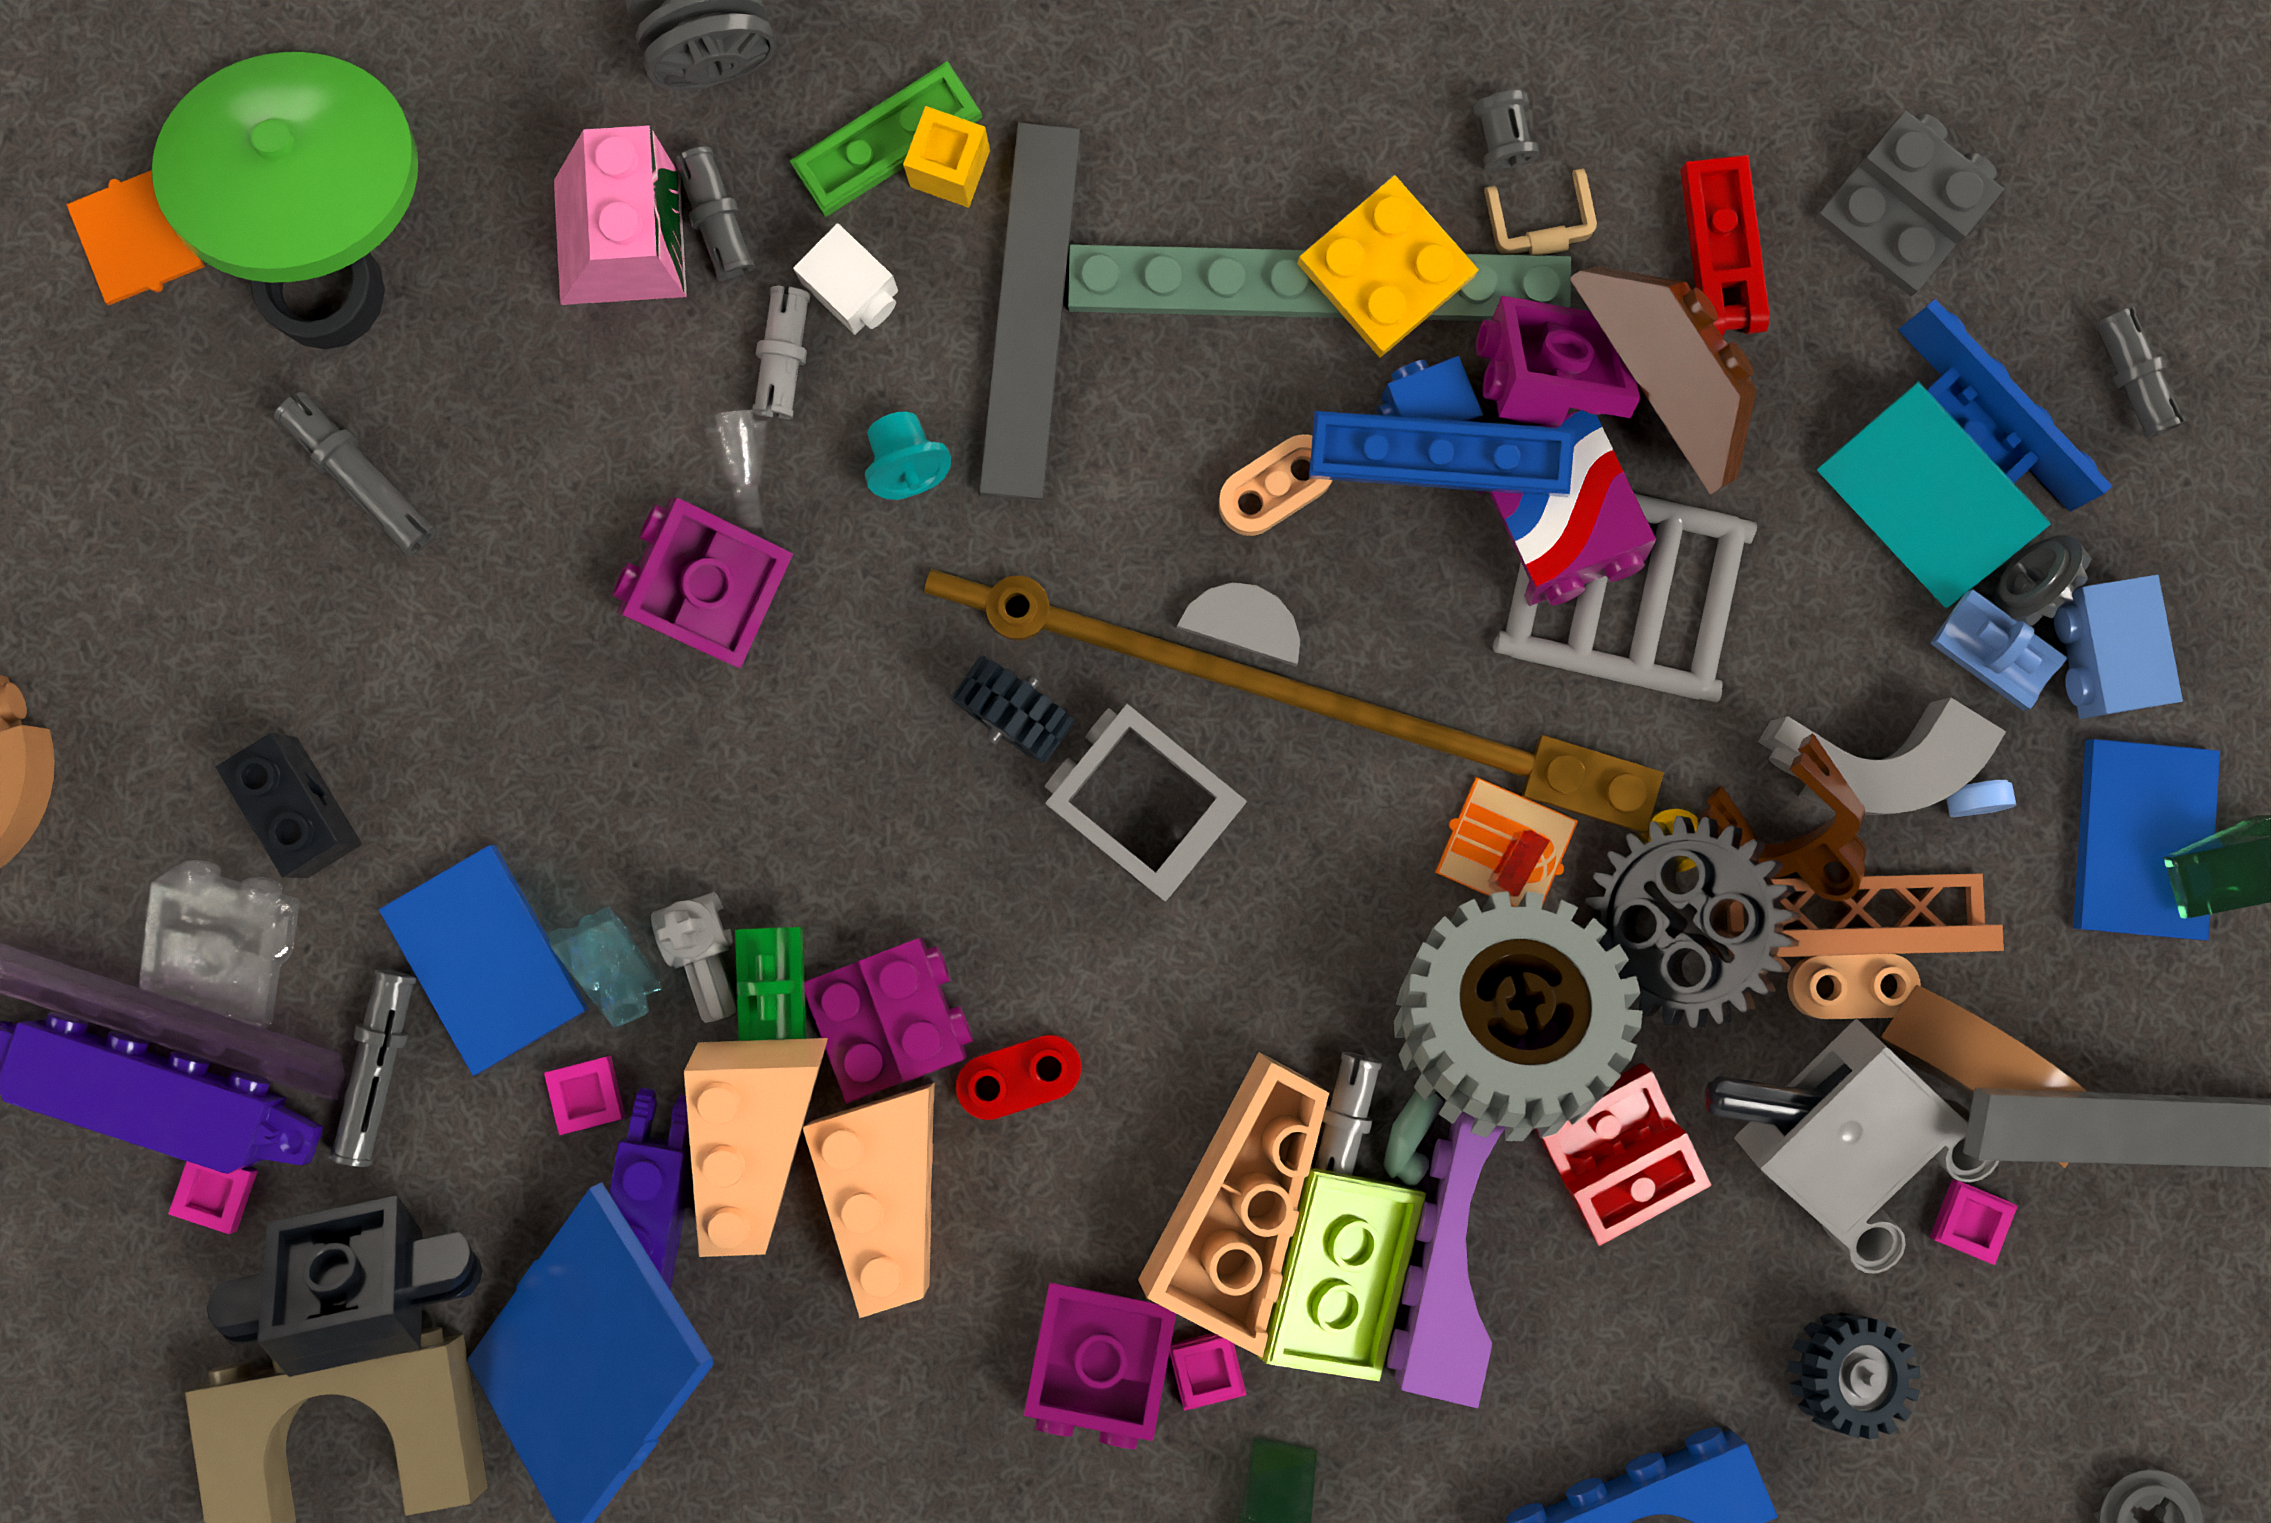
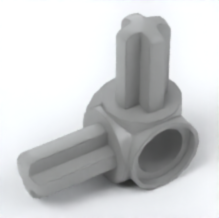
(694, 937)

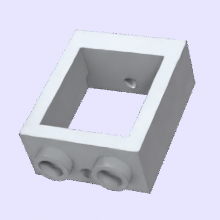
(1104, 737)

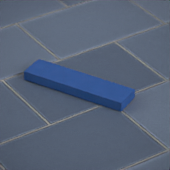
(1442, 453)

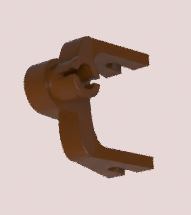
(1825, 858)

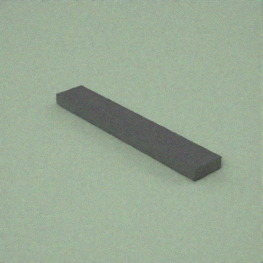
(1030, 312)
(2118, 1128)

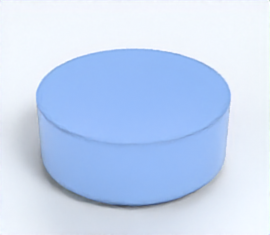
(1981, 798)

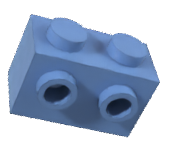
(2118, 647)

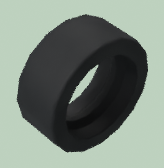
(338, 329)

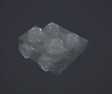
(218, 941)

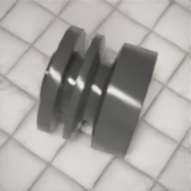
(701, 41)

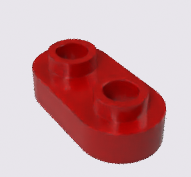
(1018, 1077)

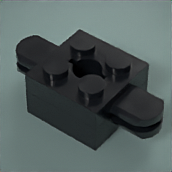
(350, 1253)

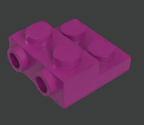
(1551, 362)
(701, 580)
(888, 1019)
(1099, 1365)

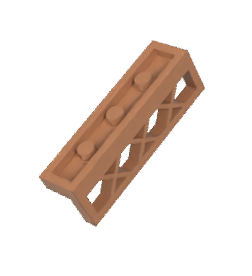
(1898, 939)

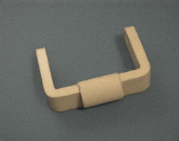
(1545, 240)

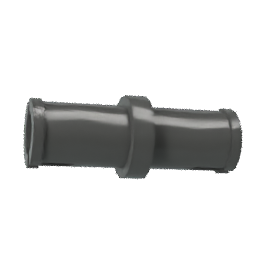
(714, 213)
(2140, 372)

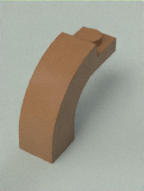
(24, 772)
(1967, 1049)

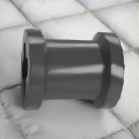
(1506, 130)

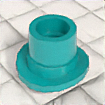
(904, 458)

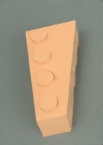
(1234, 1222)

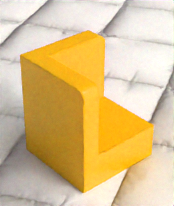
(947, 156)

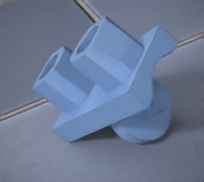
(1998, 650)

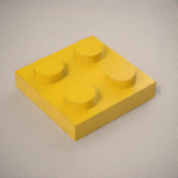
(1387, 266)

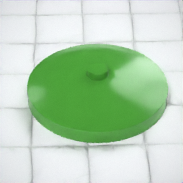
(285, 167)

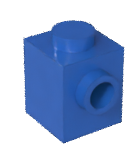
(1431, 393)

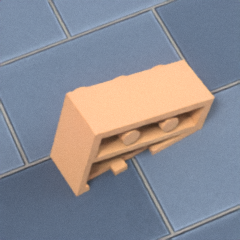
(743, 1135)
(878, 1194)

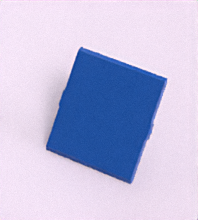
(588, 1361)

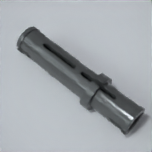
(337, 454)
(373, 1067)

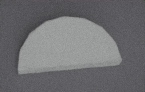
(1244, 619)

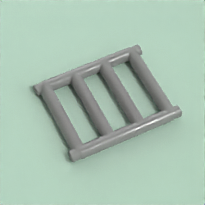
(1640, 666)

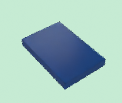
(2133, 813)
(483, 959)

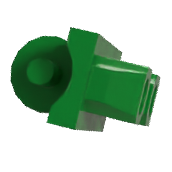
(770, 983)

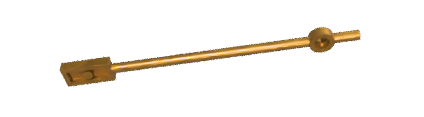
(1554, 774)

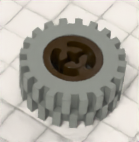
(1471, 1043)

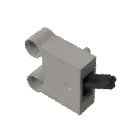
(1849, 1139)

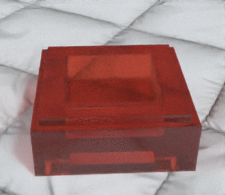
(1517, 862)

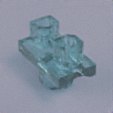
(607, 965)

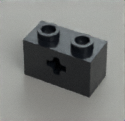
(288, 805)

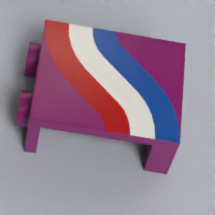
(1581, 535)

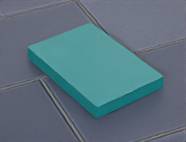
(1933, 495)

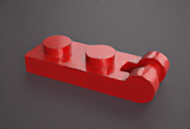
(1726, 240)

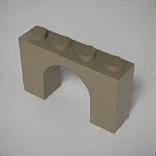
(421, 1395)

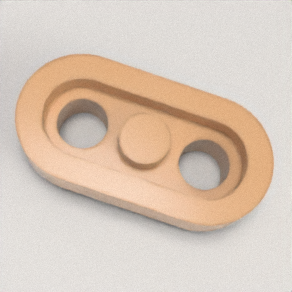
(1274, 484)
(1855, 985)

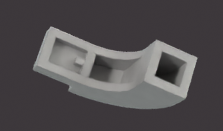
(1932, 764)

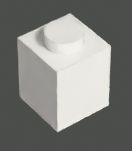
(848, 280)

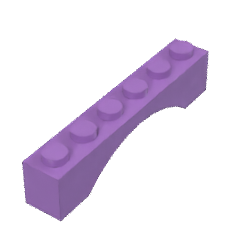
(1444, 1339)

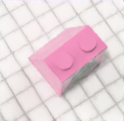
(619, 219)

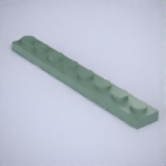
(1274, 284)

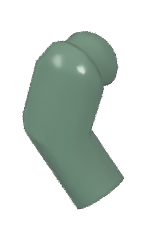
(1405, 1136)

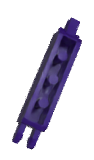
(149, 1098)
(654, 1181)

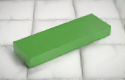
(878, 140)

